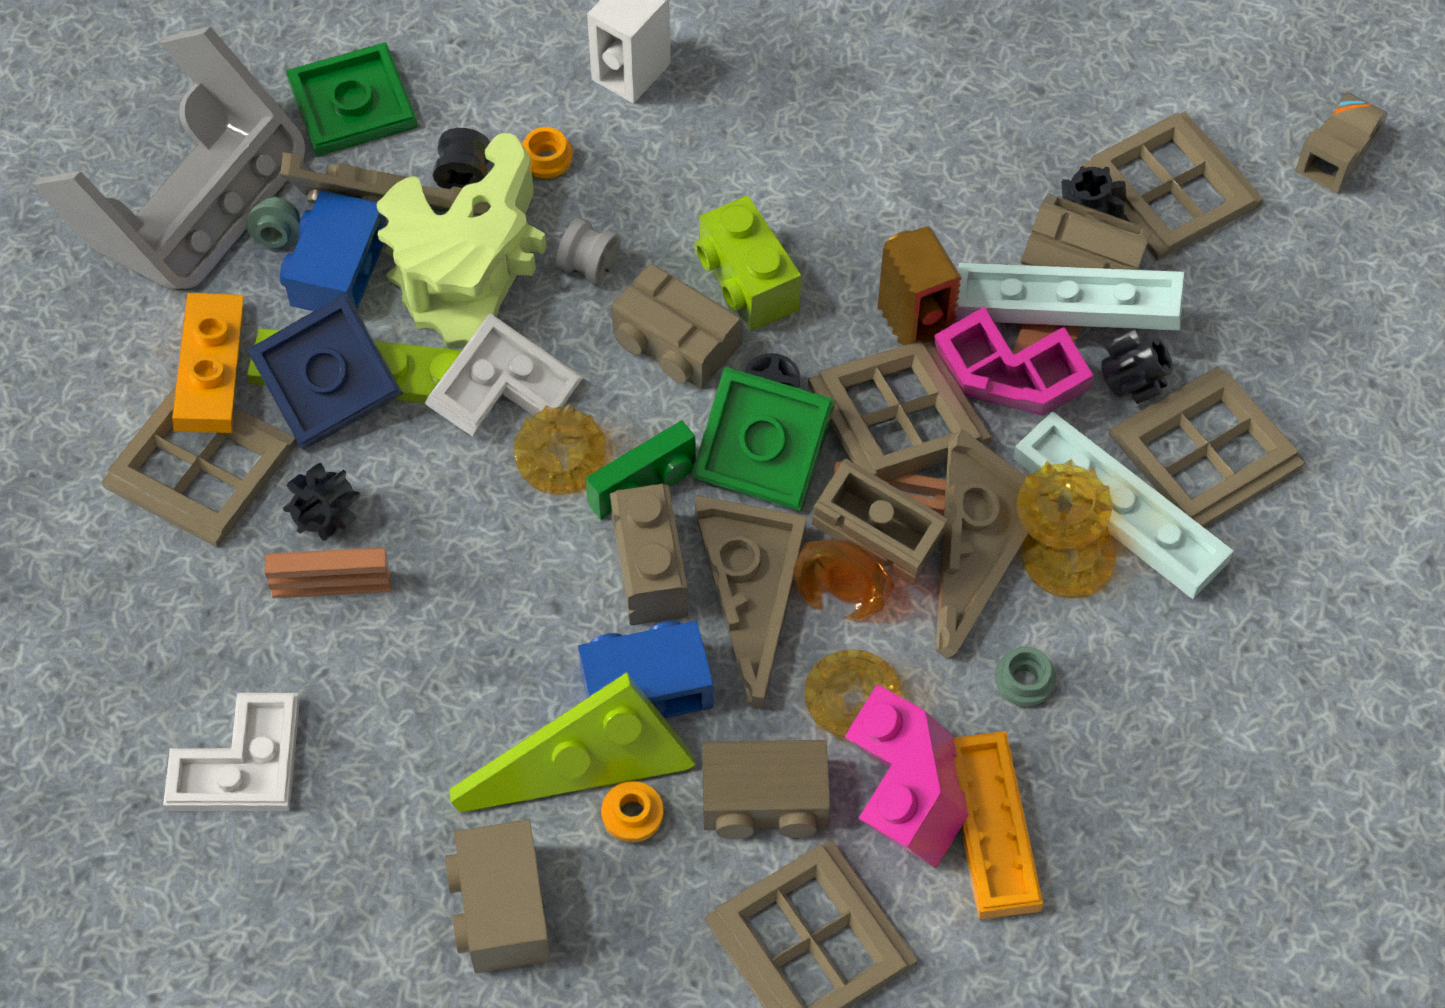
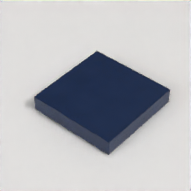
(325, 371)

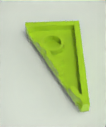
(595, 744)

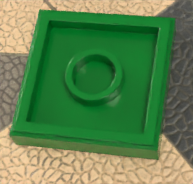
(351, 99)
(763, 438)

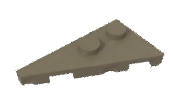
(360, 183)
(978, 538)
(753, 574)

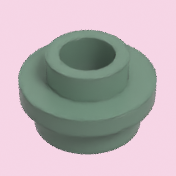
(274, 223)
(1028, 660)

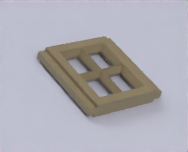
(1209, 161)
(1176, 409)
(854, 429)
(174, 506)
(856, 909)

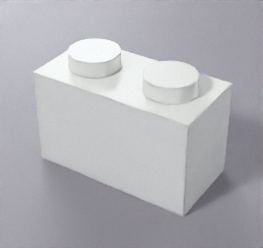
(629, 44)

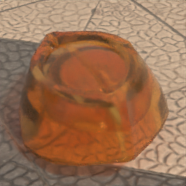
(846, 573)

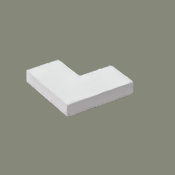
(496, 364)
(251, 773)

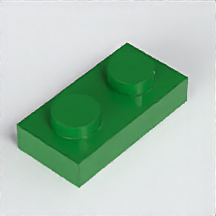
(659, 460)

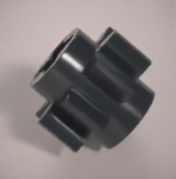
(1095, 190)
(1137, 366)
(323, 486)

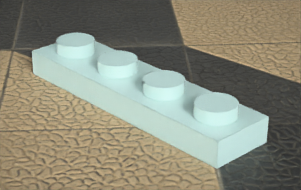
(1072, 296)
(1140, 515)

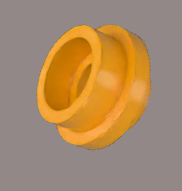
(548, 140)
(632, 828)

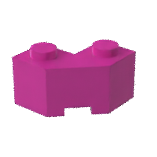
(1029, 381)
(920, 793)

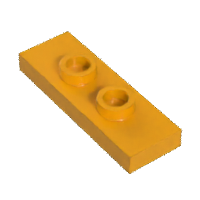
(208, 363)
(996, 829)

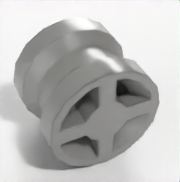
(588, 250)

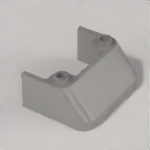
(214, 188)

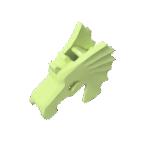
(461, 264)

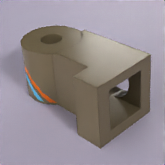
(1341, 141)

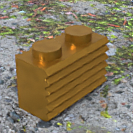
(917, 286)

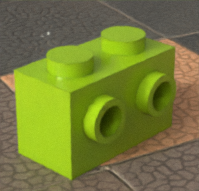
(748, 263)

